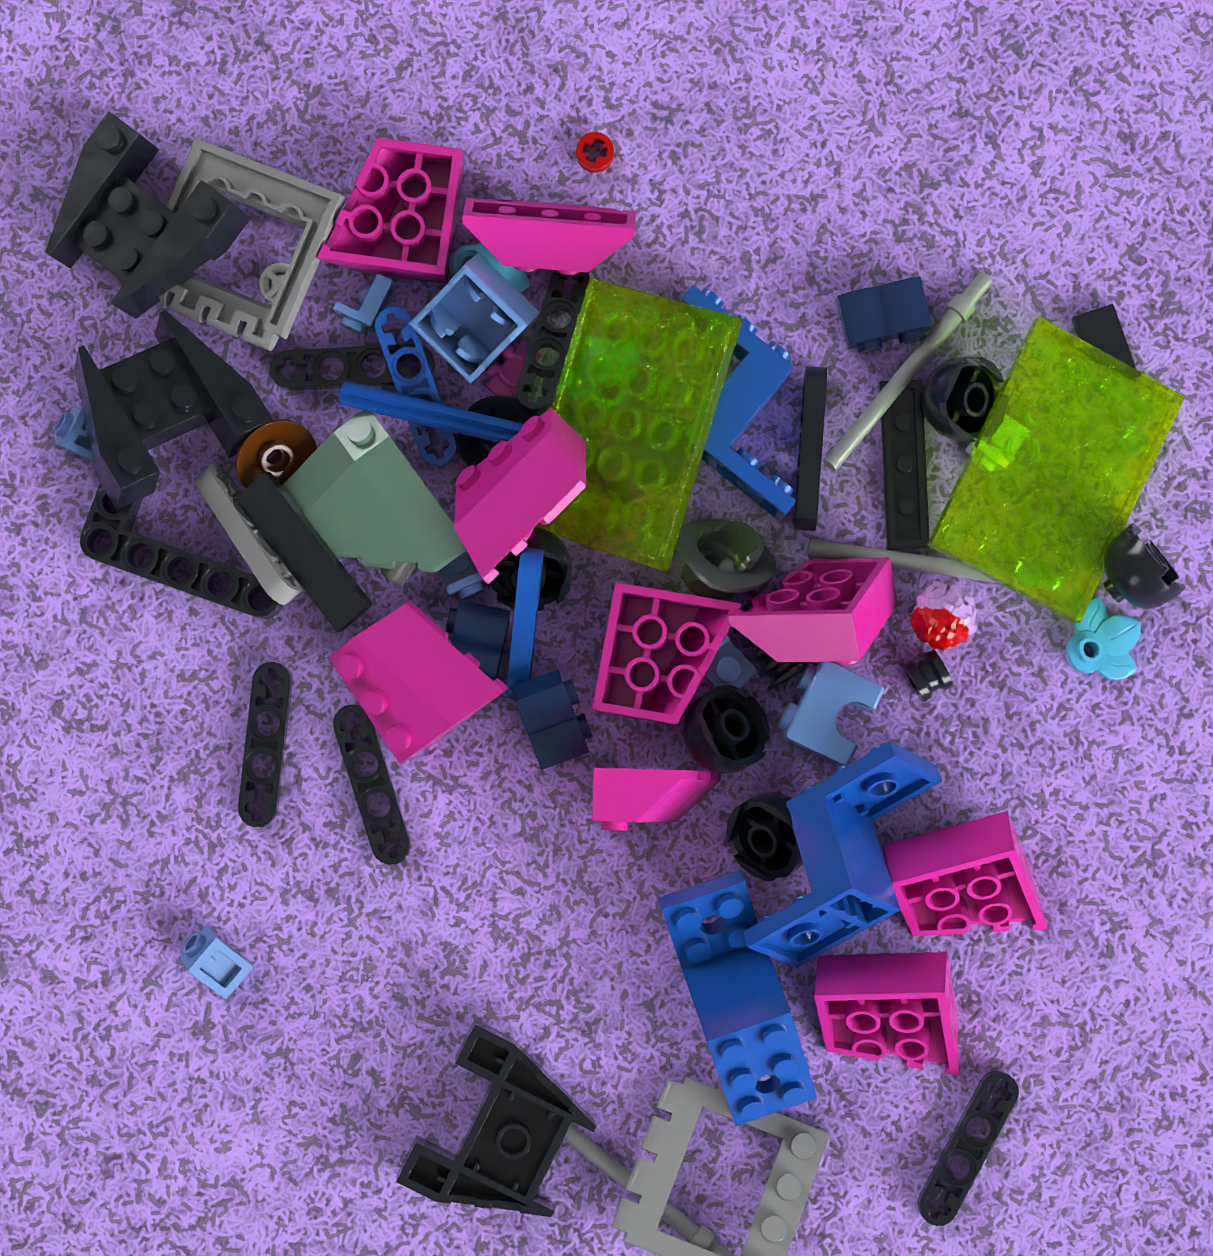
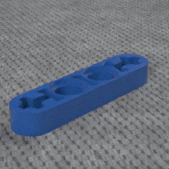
(412, 386)
(525, 616)

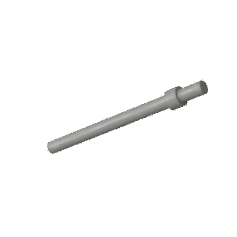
(957, 312)
(898, 559)
(696, 1235)

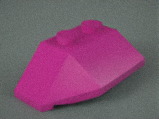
(548, 234)

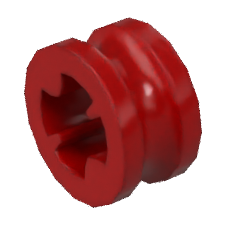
(588, 141)

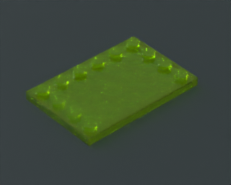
(643, 400)
(1056, 470)

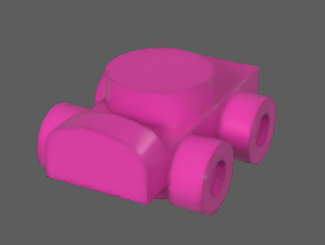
(505, 377)

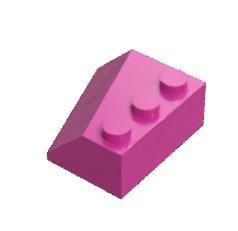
(400, 213)
(517, 488)
(822, 611)
(657, 651)
(413, 680)
(646, 795)
(964, 878)
(889, 1006)

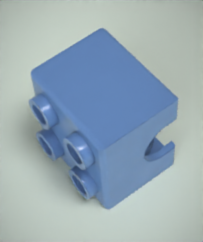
(474, 318)
(813, 719)

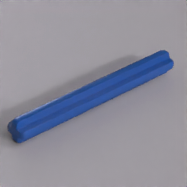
(427, 413)

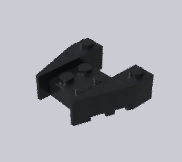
(130, 228)
(156, 400)
(509, 1137)

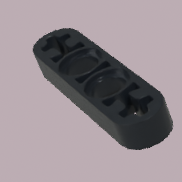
(550, 337)
(352, 372)
(810, 448)
(259, 744)
(366, 786)
(973, 1150)

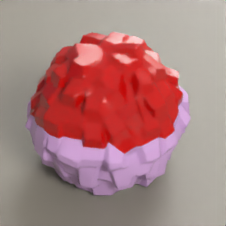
(943, 616)

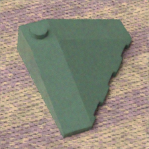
(372, 501)

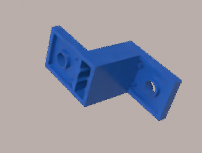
(741, 401)
(842, 855)
(737, 999)

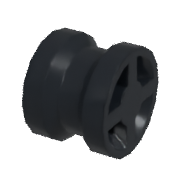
(928, 675)

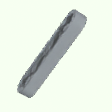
(273, 575)

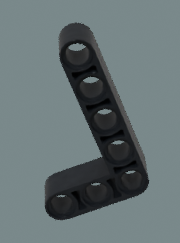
(164, 559)

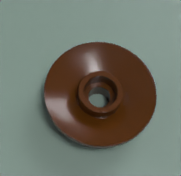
(293, 448)

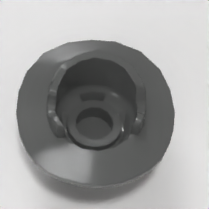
(723, 558)

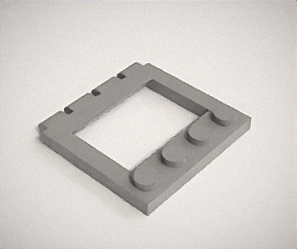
(271, 193)
(782, 1197)

